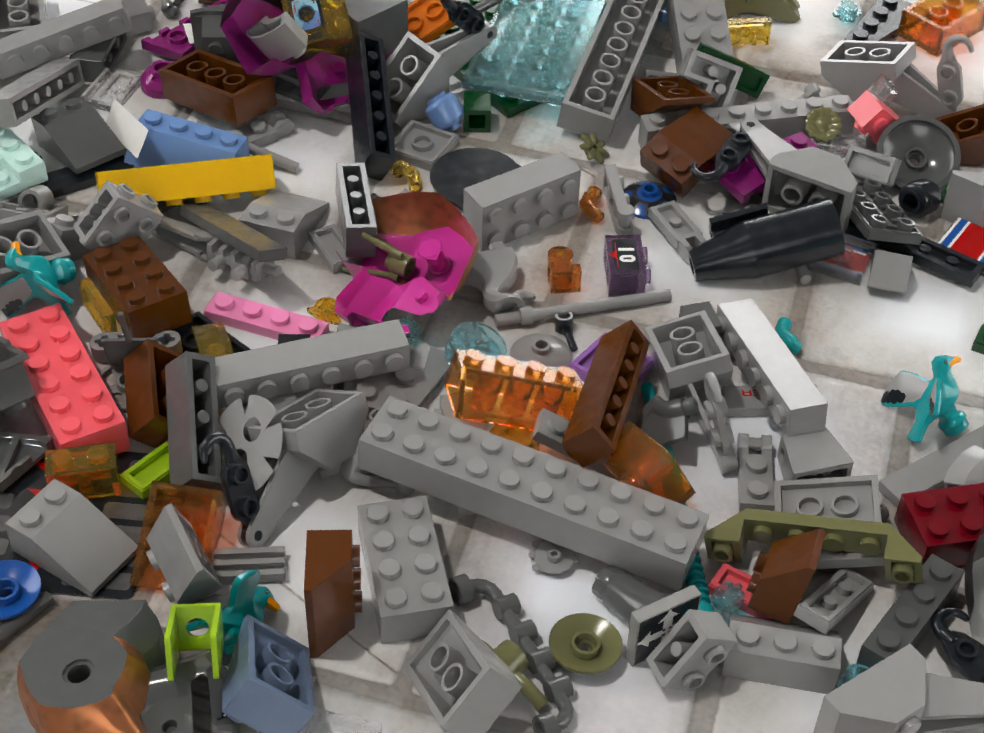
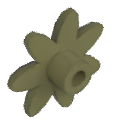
(594, 148)

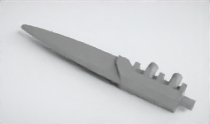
(214, 251)

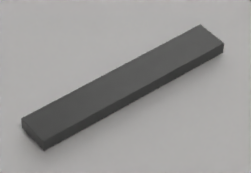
(234, 232)

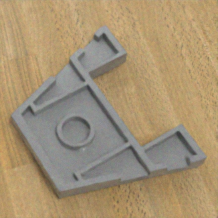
(405, 384)

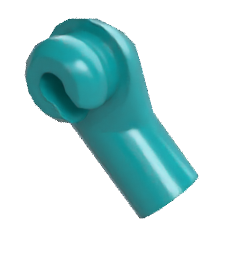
(783, 329)

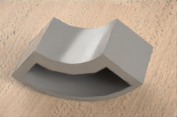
(278, 37)

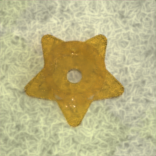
(324, 310)

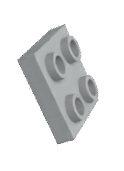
(24, 203)

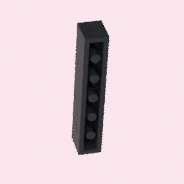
(370, 105)

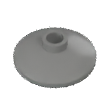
(542, 348)

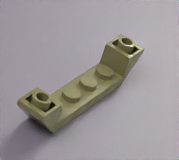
(729, 539)

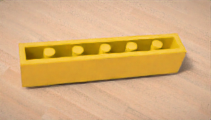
(197, 179)

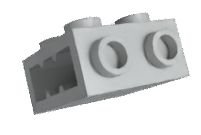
(116, 215)

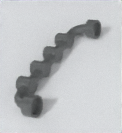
(523, 634)

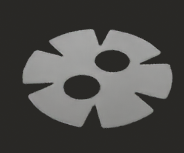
(267, 443)

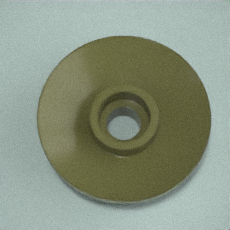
(588, 633)

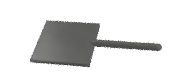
(118, 348)

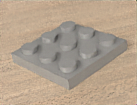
(834, 497)

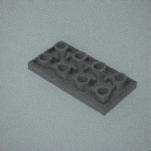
(880, 217)

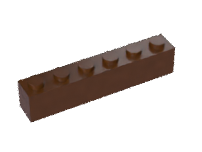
(606, 395)

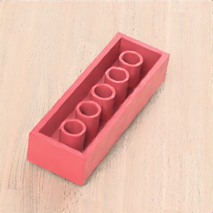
(66, 383)

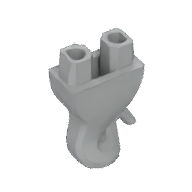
(494, 275)

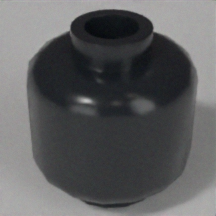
(920, 198)

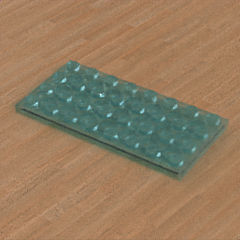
(534, 49)

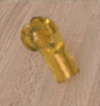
(413, 175)

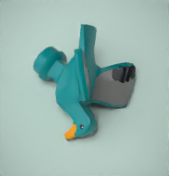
(36, 280)
(929, 397)
(243, 600)

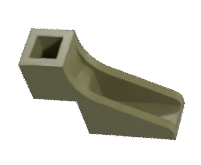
(777, 9)

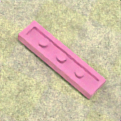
(261, 318)

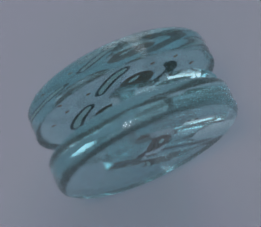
(477, 337)

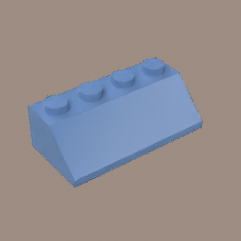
(184, 141)

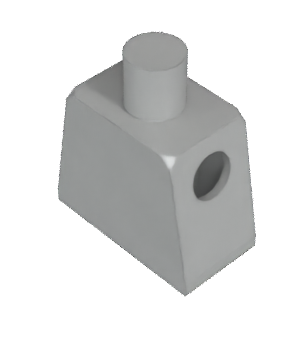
(813, 456)

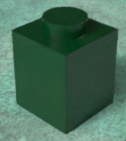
(477, 111)

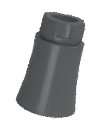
(623, 592)

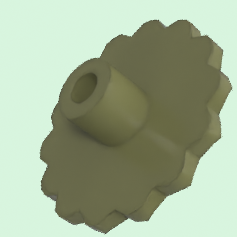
(823, 124)

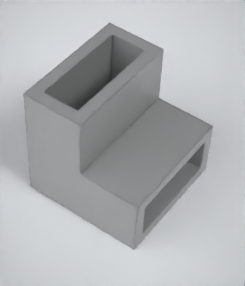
(889, 271)

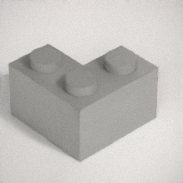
(716, 75)

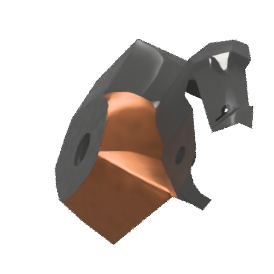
(103, 667)

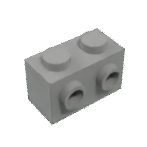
(691, 650)

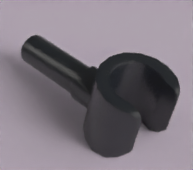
(565, 327)

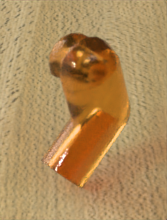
(589, 204)

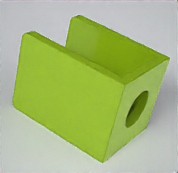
(179, 639)

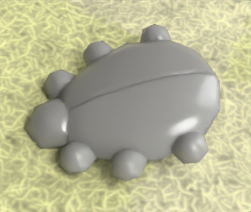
(552, 557)

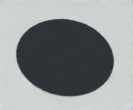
(465, 168)

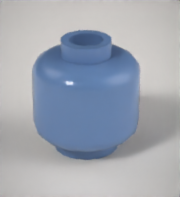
(445, 111)

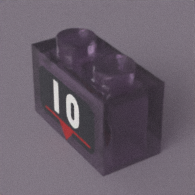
(625, 265)

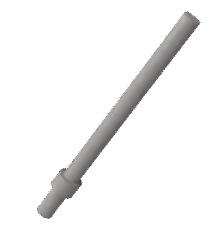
(527, 315)

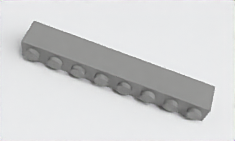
(780, 117)

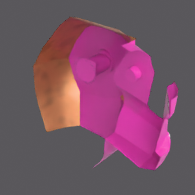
(430, 232)

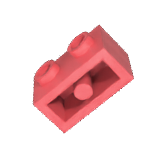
(871, 115)

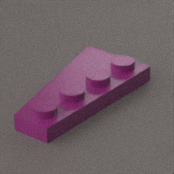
(173, 42)
(749, 178)

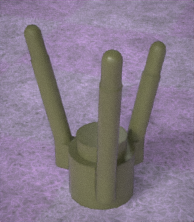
(398, 262)

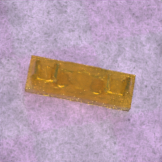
(750, 30)

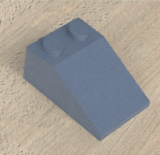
(268, 680)

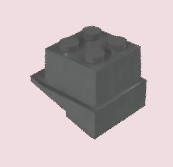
(208, 33)
(14, 381)

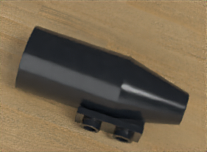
(761, 244)

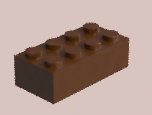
(217, 87)
(138, 286)

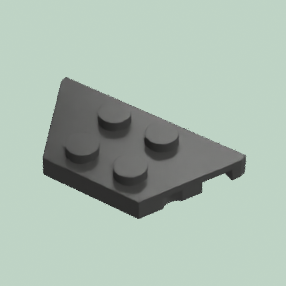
(19, 454)

